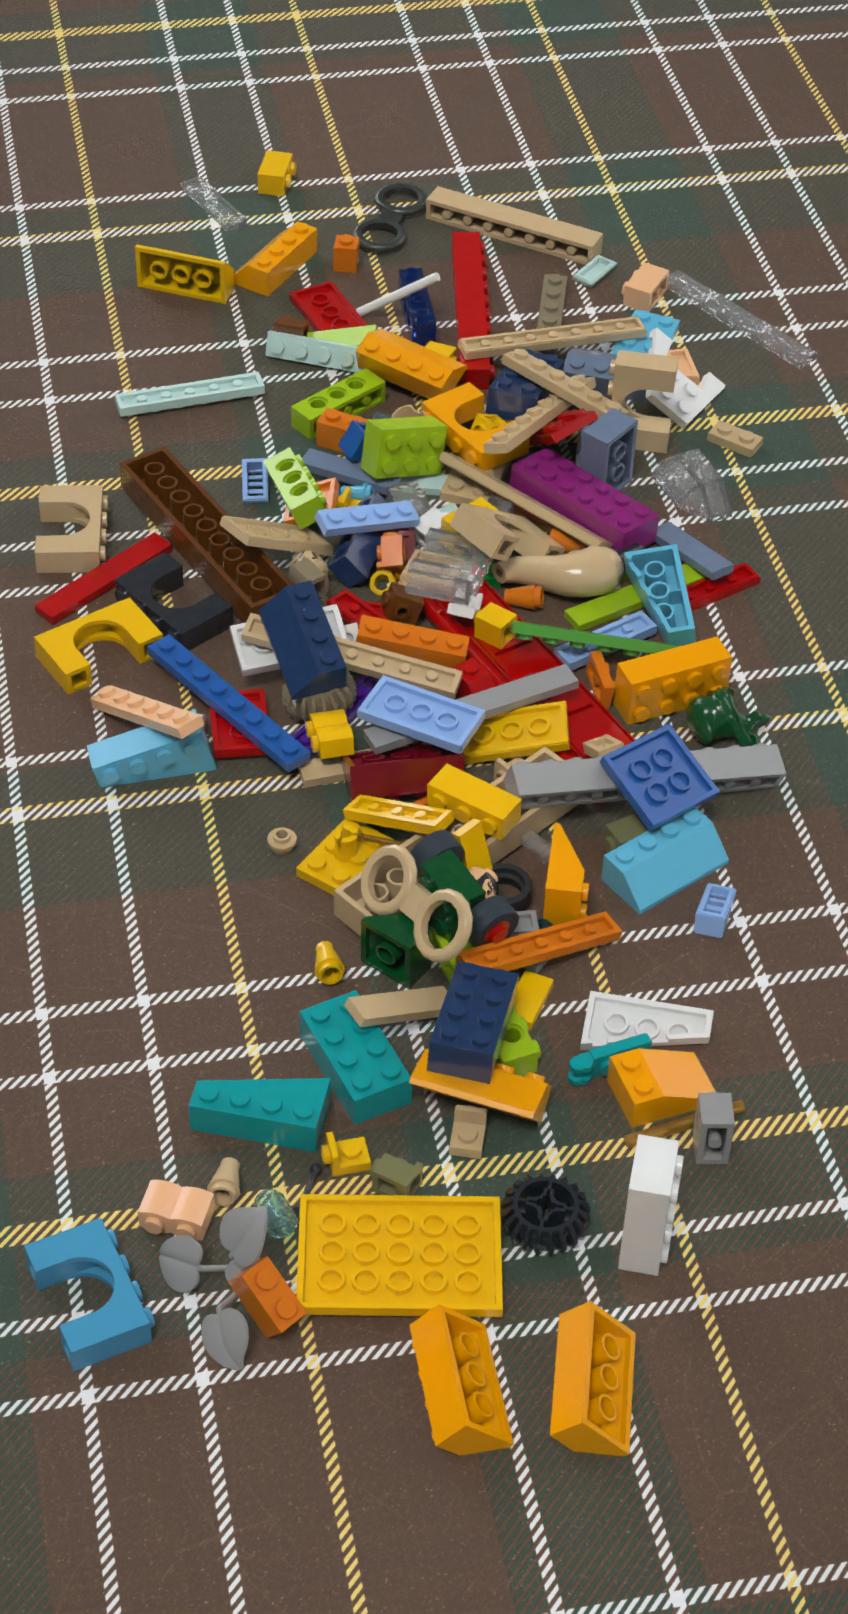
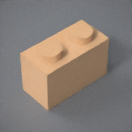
(645, 287)

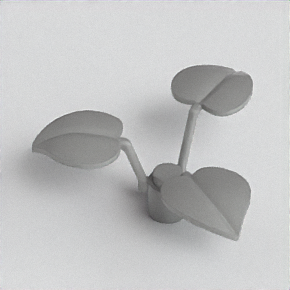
(243, 1234)

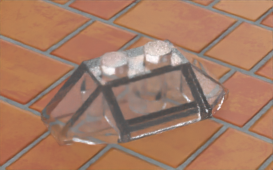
(694, 485)

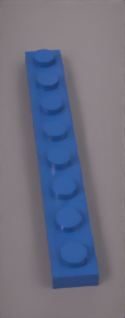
(229, 703)

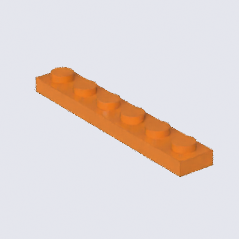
(544, 943)

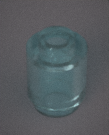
(281, 1217)

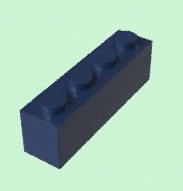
(357, 551)

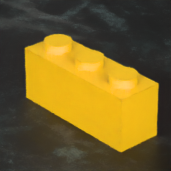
(476, 799)

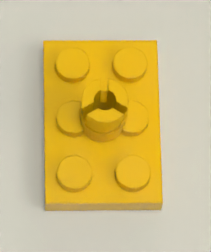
(339, 856)

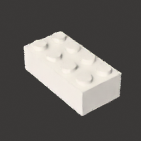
(650, 1205)

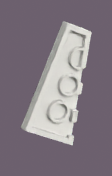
(621, 1017)

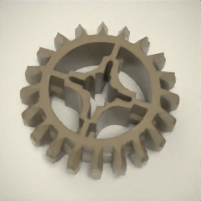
(331, 700)

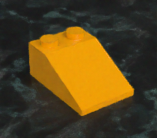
(564, 882)
(656, 1083)

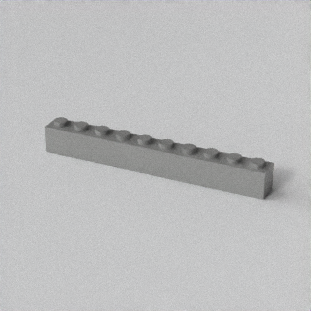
(586, 781)

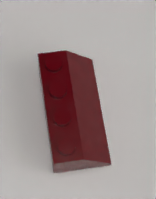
(396, 771)

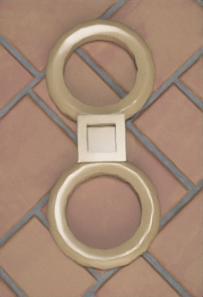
(416, 903)

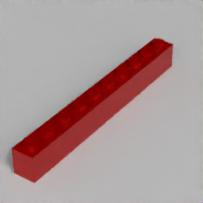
(471, 302)

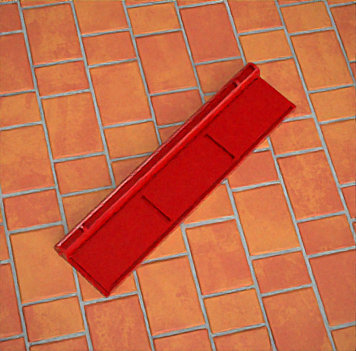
(520, 657)

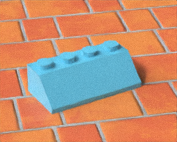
(664, 861)

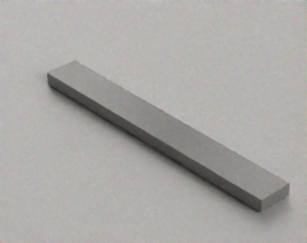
(493, 701)

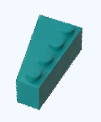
(263, 1110)

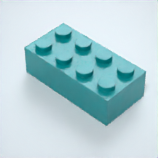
(357, 1059)

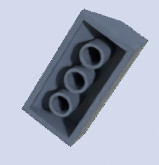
(596, 365)

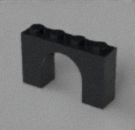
(187, 625)

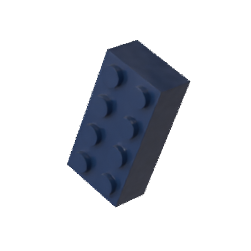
(514, 394)
(472, 1022)

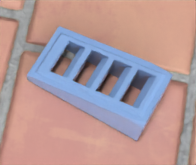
(254, 466)
(714, 913)

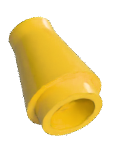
(328, 965)

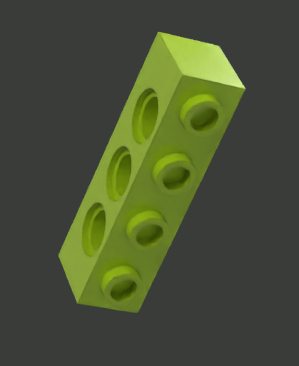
(351, 395)
(296, 486)

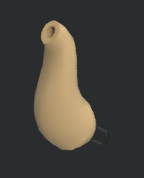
(576, 574)

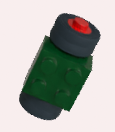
(441, 867)

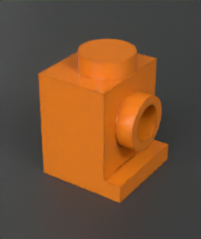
(391, 553)

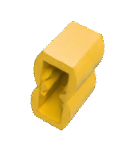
(330, 734)

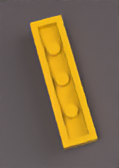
(398, 814)

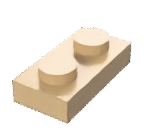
(735, 438)

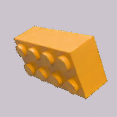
(670, 679)

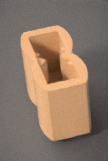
(176, 1209)

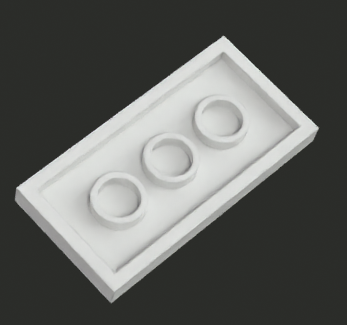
(259, 659)

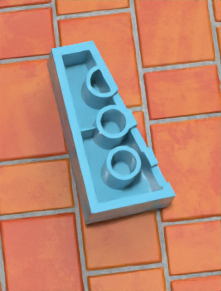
(662, 589)
(149, 755)

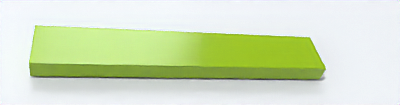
(615, 604)

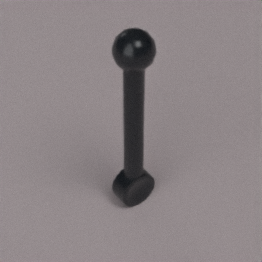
(315, 1169)

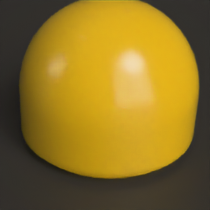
(379, 576)

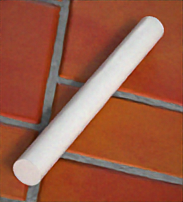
(398, 294)

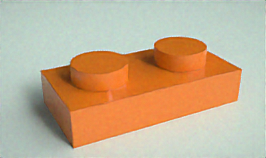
(599, 678)

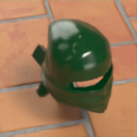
(718, 717)

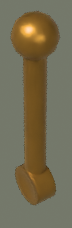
(361, 836)

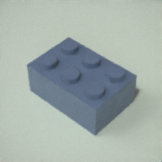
(610, 448)

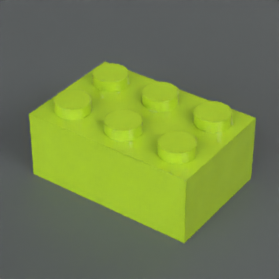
(403, 447)

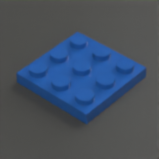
(659, 777)

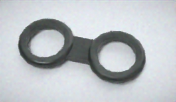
(390, 217)

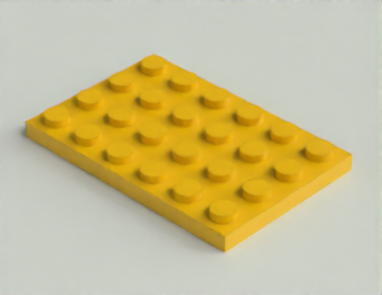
(399, 1255)

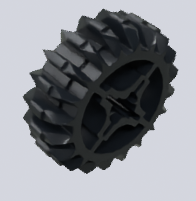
(563, 1223)

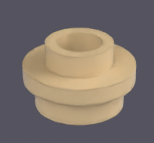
(282, 840)

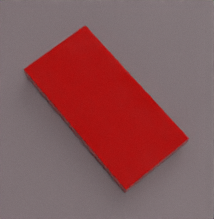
(325, 307)

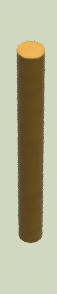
(673, 1126)

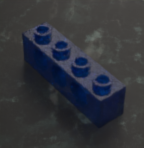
(417, 308)

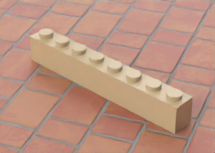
(513, 225)

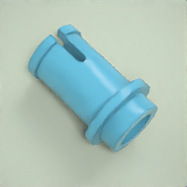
(360, 492)

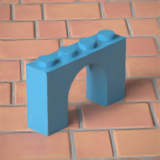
(92, 1252)

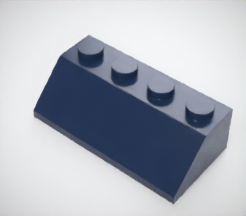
(303, 641)

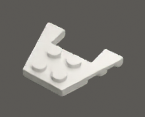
(687, 396)

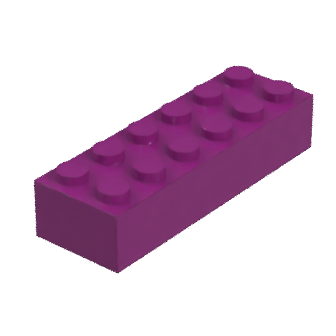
(584, 499)

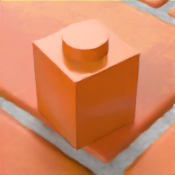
(346, 253)

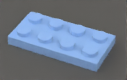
(421, 714)

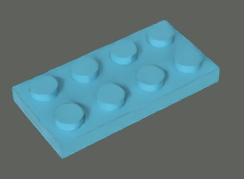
(666, 324)

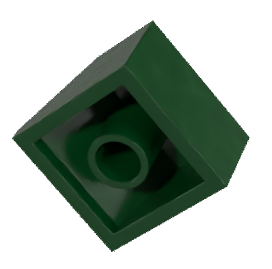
(391, 948)

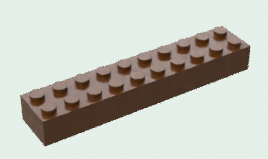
(192, 524)

